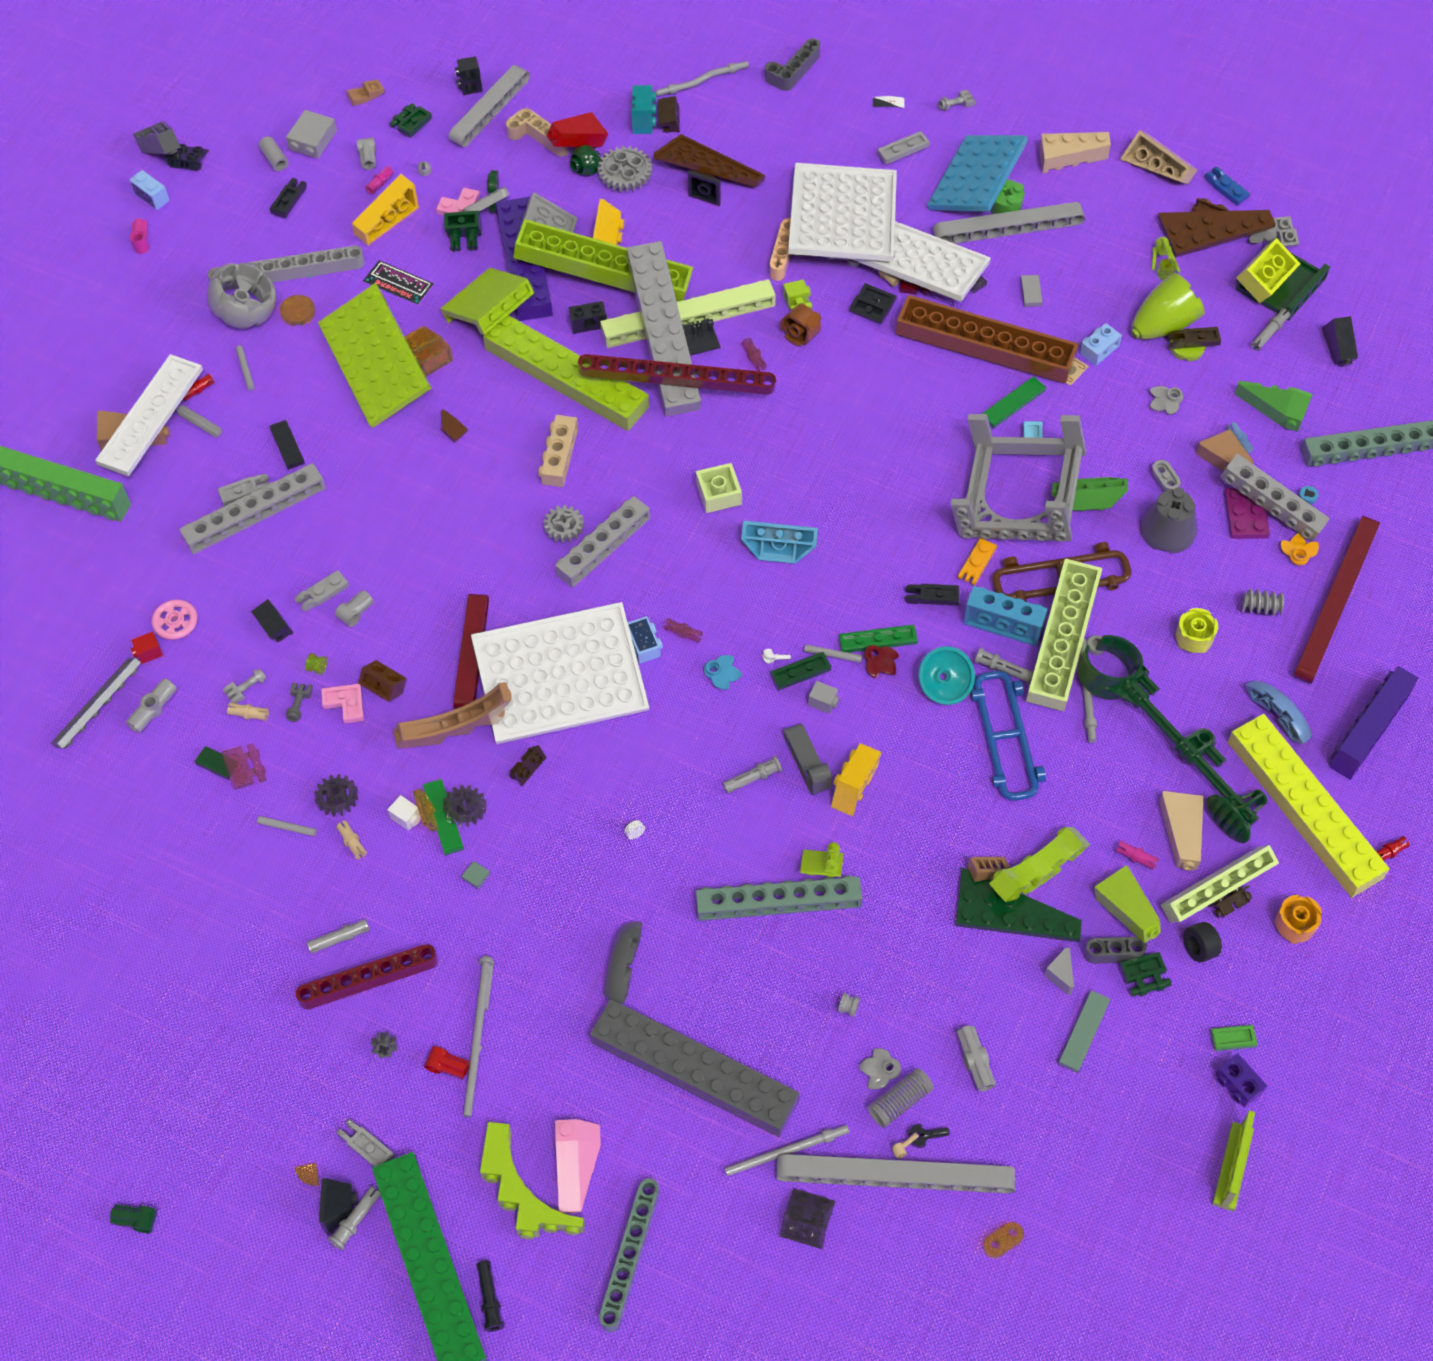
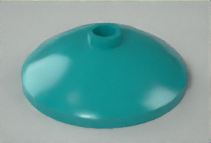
(957, 671)

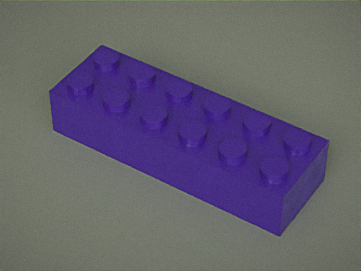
(1372, 722)

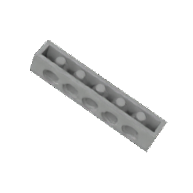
(1274, 497)
(600, 550)

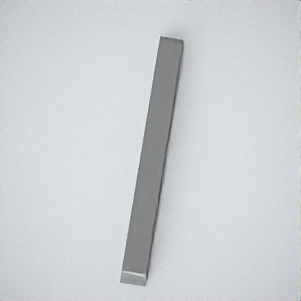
(895, 1173)

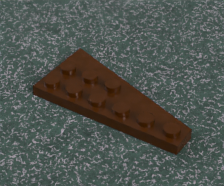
(696, 156)
(1204, 229)

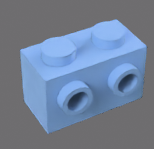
(1100, 344)

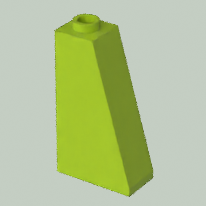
(1128, 903)

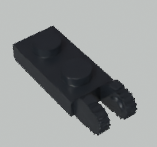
(288, 198)
(932, 594)

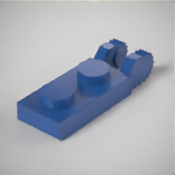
(1227, 186)

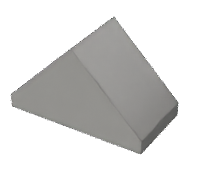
(1061, 973)

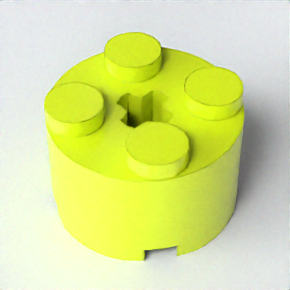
(1196, 630)

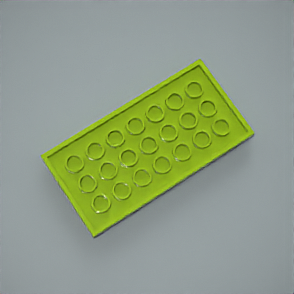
(374, 355)

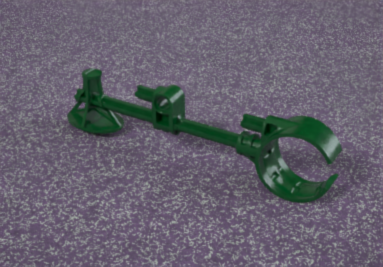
(1227, 812)

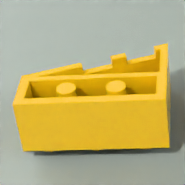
(854, 778)

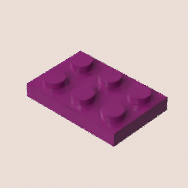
(1245, 517)

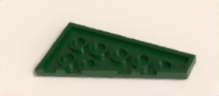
(985, 910)

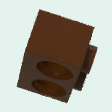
(382, 680)

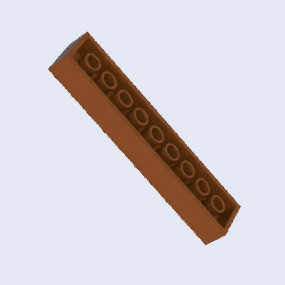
(986, 338)

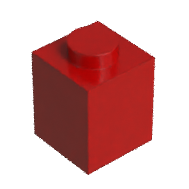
(146, 648)

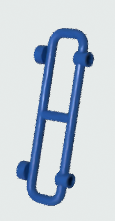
(1014, 689)

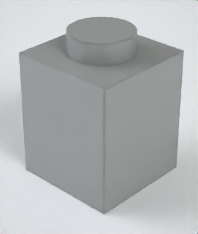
(823, 697)

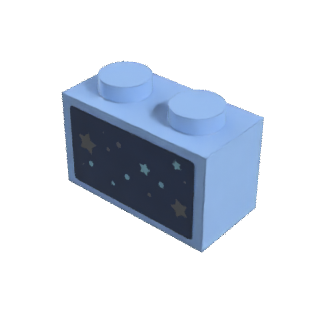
(149, 190)
(644, 640)

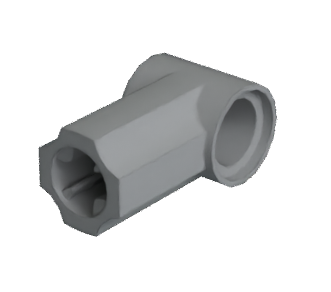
(367, 152)
(350, 612)

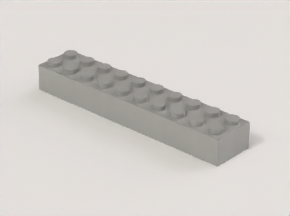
(661, 322)

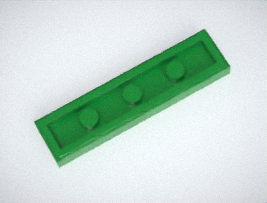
(1014, 401)
(882, 637)
(447, 832)

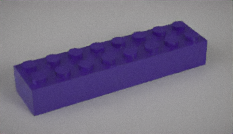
(510, 219)

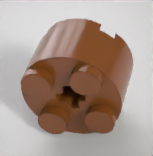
(801, 325)

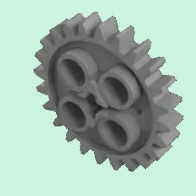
(625, 168)

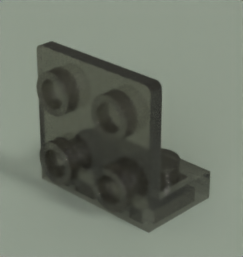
(807, 1218)

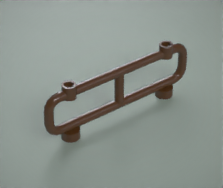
(1102, 551)

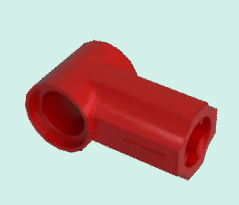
(441, 1061)

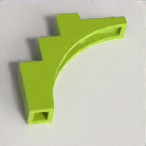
(513, 1194)

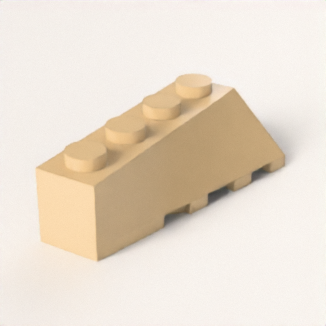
(1156, 157)

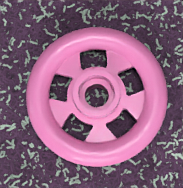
(170, 633)

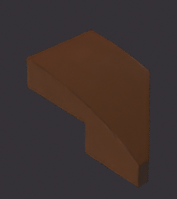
(451, 426)

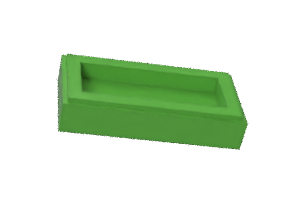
(1233, 1038)

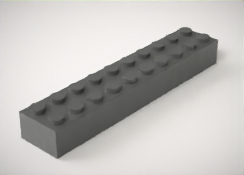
(695, 1068)

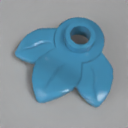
(725, 671)

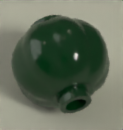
(585, 159)

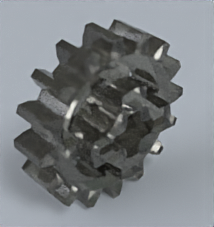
(336, 795)
(456, 810)

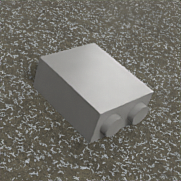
(311, 134)

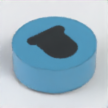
(1309, 494)

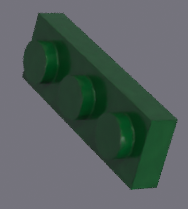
(800, 671)

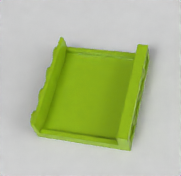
(488, 299)

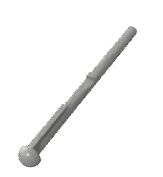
(482, 1005)

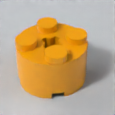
(1298, 918)

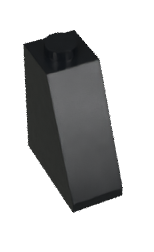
(1341, 340)

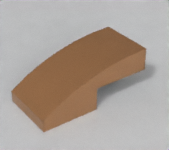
(367, 92)

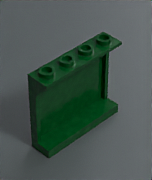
(1295, 289)

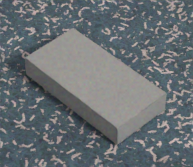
(1031, 290)

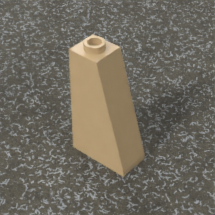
(1184, 827)

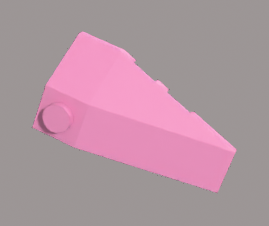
(576, 1156)

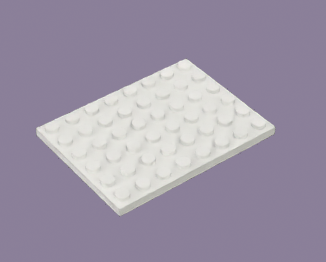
(843, 212)
(562, 671)

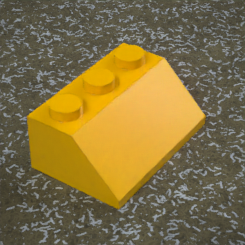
(608, 223)

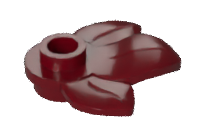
(882, 662)

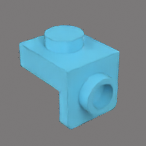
(1033, 429)

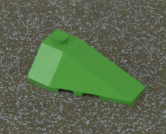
(1279, 405)

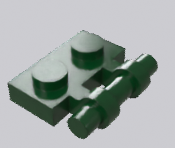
(413, 122)
(1142, 968)

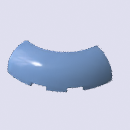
(1289, 714)

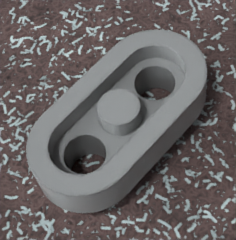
(1168, 476)

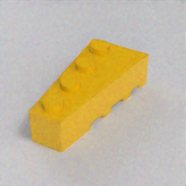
(386, 210)

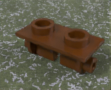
(1205, 205)

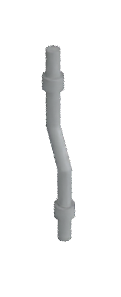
(731, 68)

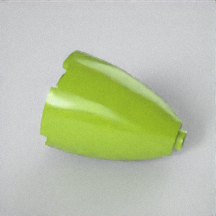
(1167, 309)

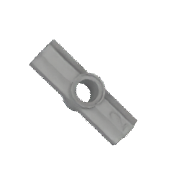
(144, 713)
(976, 1058)

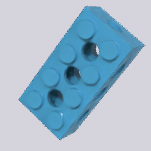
(1004, 622)

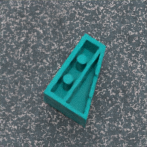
(643, 109)

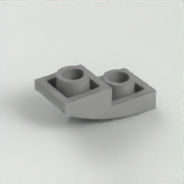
(1285, 231)

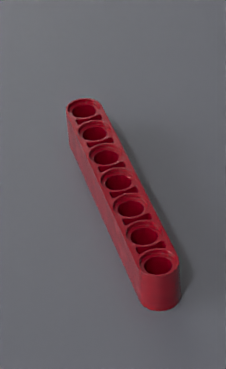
(468, 669)
(356, 975)

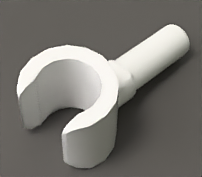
(769, 657)

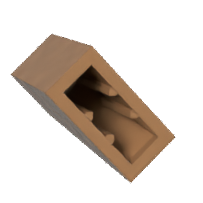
(1221, 449)

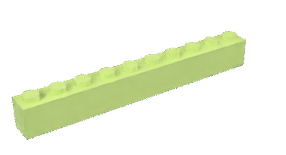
(712, 306)

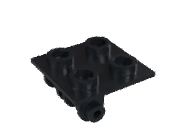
(186, 157)
(701, 336)

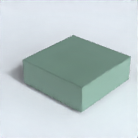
(475, 875)

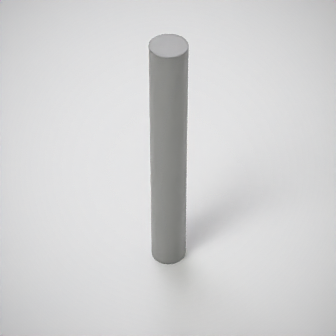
(245, 369)
(833, 653)
(287, 826)

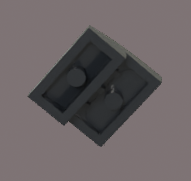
(873, 303)

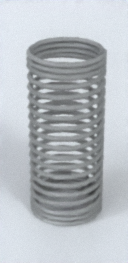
(880, 1115)

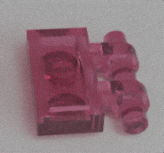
(238, 768)

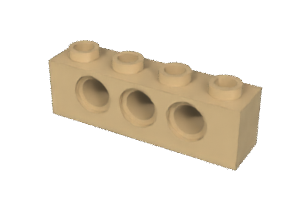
(562, 438)

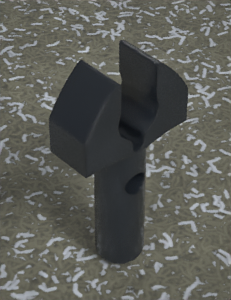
(925, 1135)

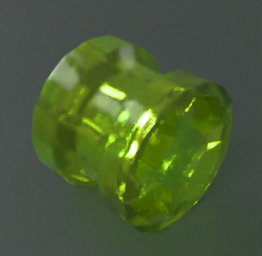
(1166, 268)
(316, 663)

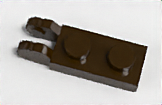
(1195, 337)

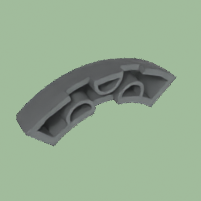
(621, 956)

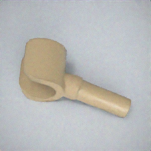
(899, 1148)

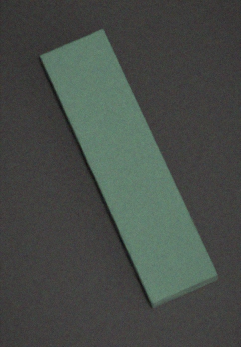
(1084, 1031)

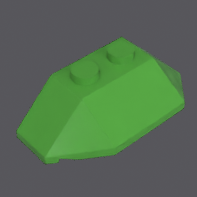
(1096, 492)

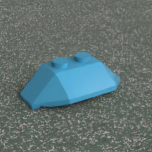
(779, 541)

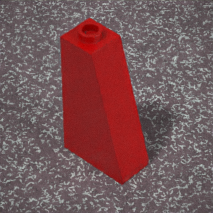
(577, 131)

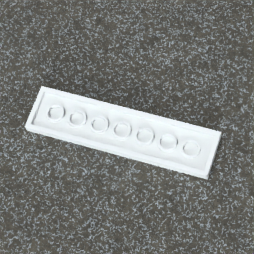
(149, 415)

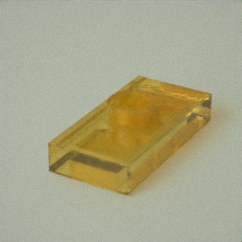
(425, 809)

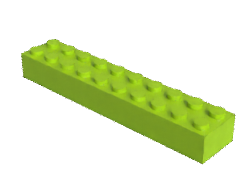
(587, 257)
(558, 368)

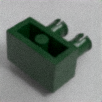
(462, 225)

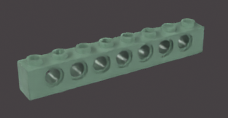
(1368, 443)
(771, 906)

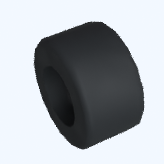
(1202, 942)

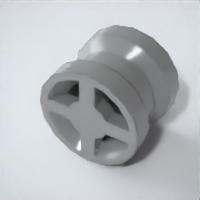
(849, 1004)

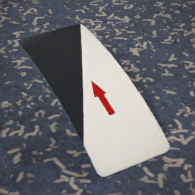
(888, 101)

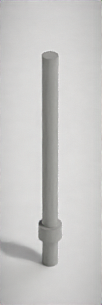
(1090, 721)
(826, 1136)

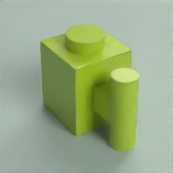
(796, 293)

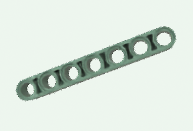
(629, 1265)

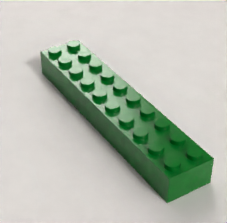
(428, 1260)

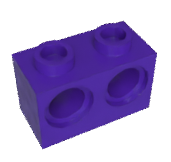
(1245, 1077)

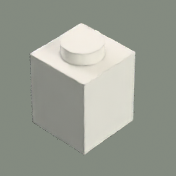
(404, 813)

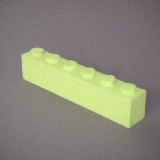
(1219, 883)

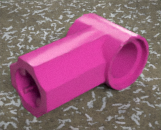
(139, 236)

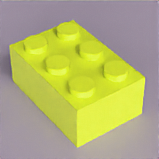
(1268, 270)

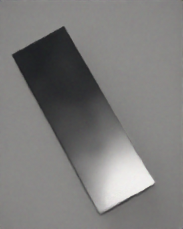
(287, 444)

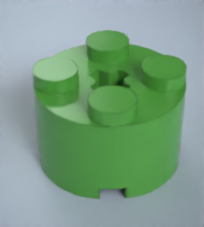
(1009, 198)

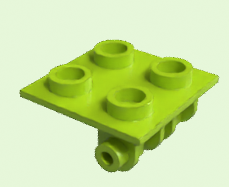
(823, 862)

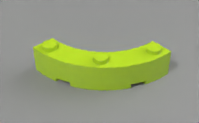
(1040, 867)

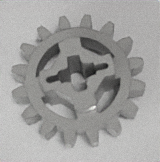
(563, 523)

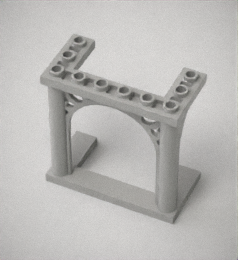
(1057, 512)

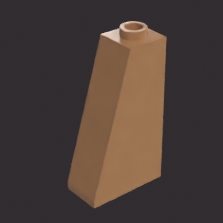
(110, 421)

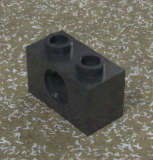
(587, 316)

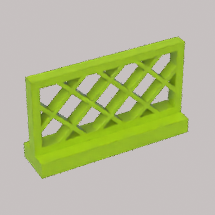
(1234, 1163)

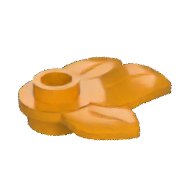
(1299, 548)

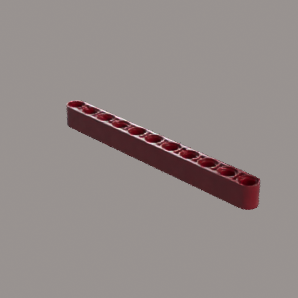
(668, 378)
(1336, 599)

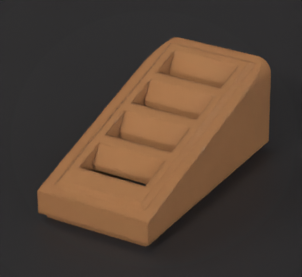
(975, 863)

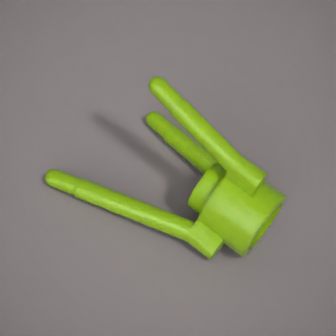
(1163, 248)

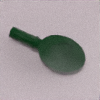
(493, 185)

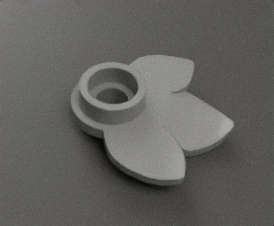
(1267, 235)
(1165, 399)
(877, 1068)

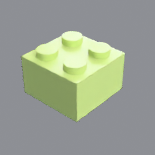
(718, 488)

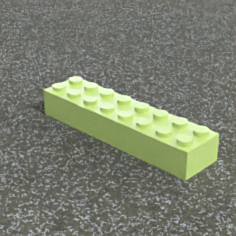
(1064, 635)

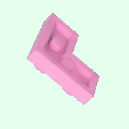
(466, 198)
(347, 697)

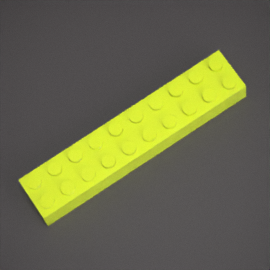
(1308, 806)

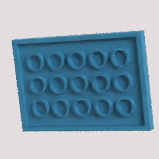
(977, 172)

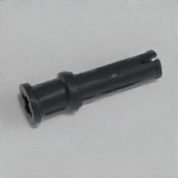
(490, 1306)

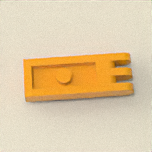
(978, 561)

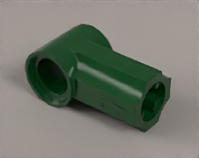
(139, 1219)

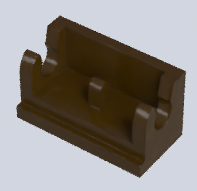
(669, 114)

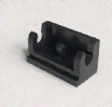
(272, 621)

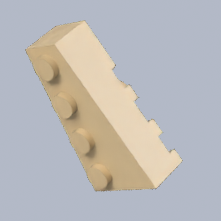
(1072, 148)

